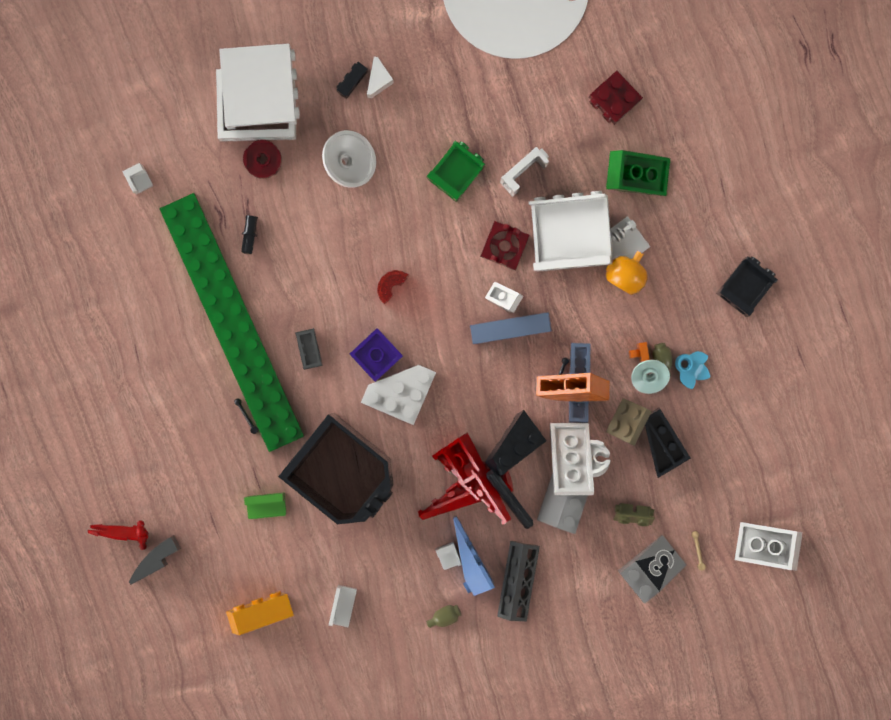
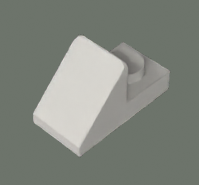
(504, 297)

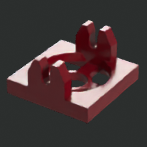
(521, 236)

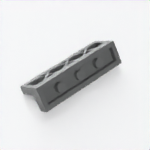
(514, 581)

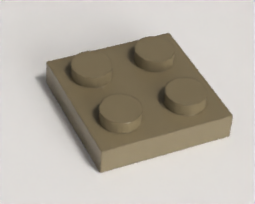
(628, 421)

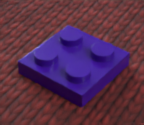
(376, 354)

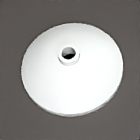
(356, 153)

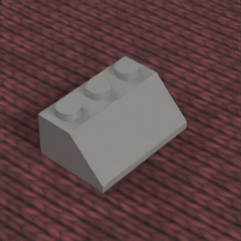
(561, 510)

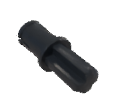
(249, 234)

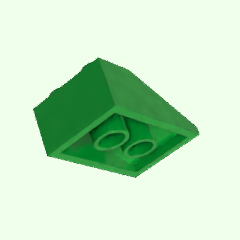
(638, 173)

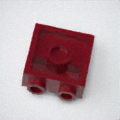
(614, 98)

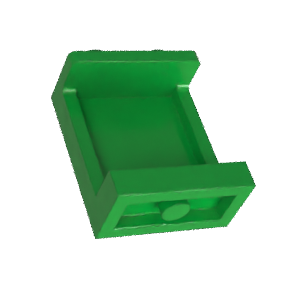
(456, 170)

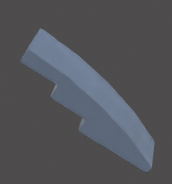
(511, 328)
(579, 364)

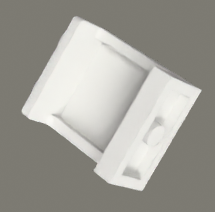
(534, 156)

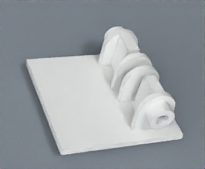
(627, 239)

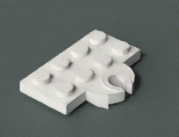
(575, 458)

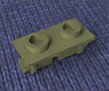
(641, 516)

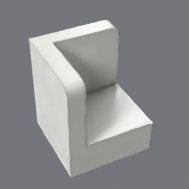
(137, 178)
(448, 556)

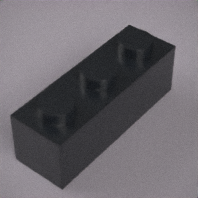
(352, 79)

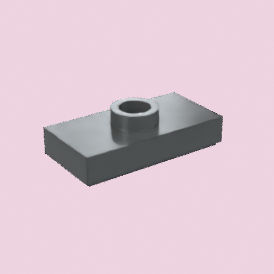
(309, 349)

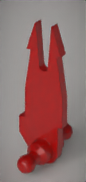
(124, 533)

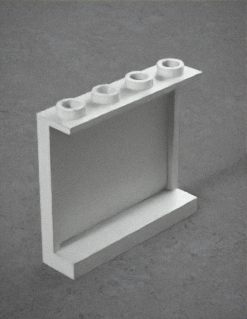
(259, 85)
(571, 231)

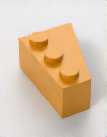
(259, 613)

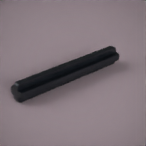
(509, 499)

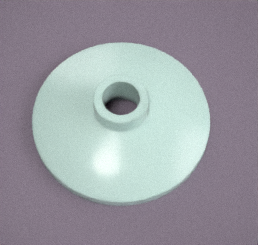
(650, 383)

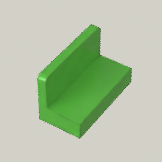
(265, 505)

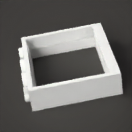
(247, 135)

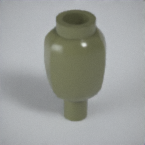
(663, 354)
(445, 616)

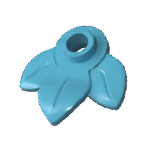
(695, 369)

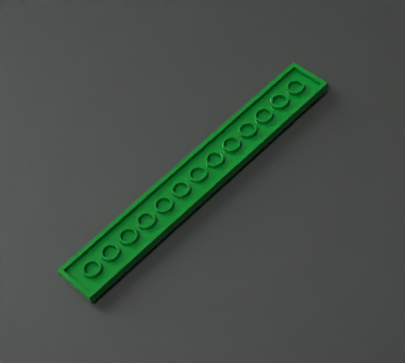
(231, 322)

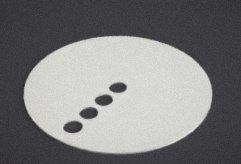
(515, 26)

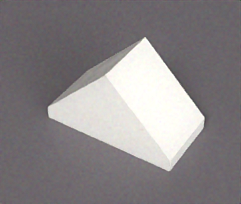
(379, 78)

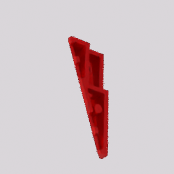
(466, 464)
(456, 498)

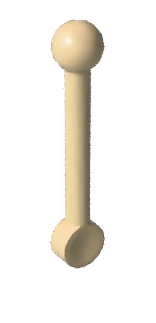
(701, 566)

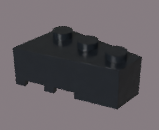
(517, 443)
(664, 444)

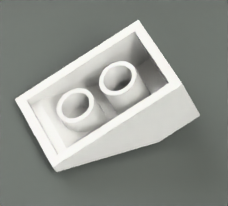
(768, 546)

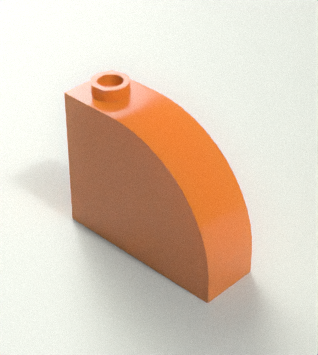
(573, 387)

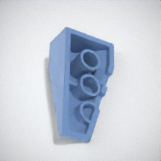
(474, 571)

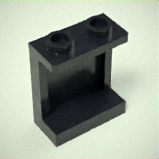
(747, 285)

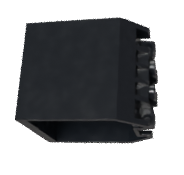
(372, 504)

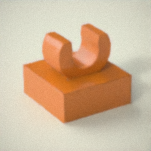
(641, 352)

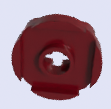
(270, 166)

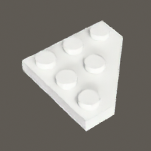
(400, 393)

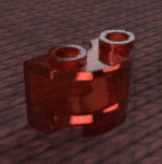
(387, 282)

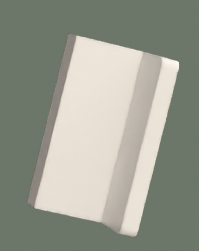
(342, 606)

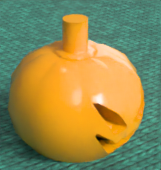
(627, 273)

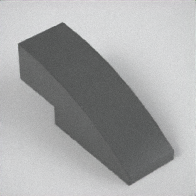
(155, 559)

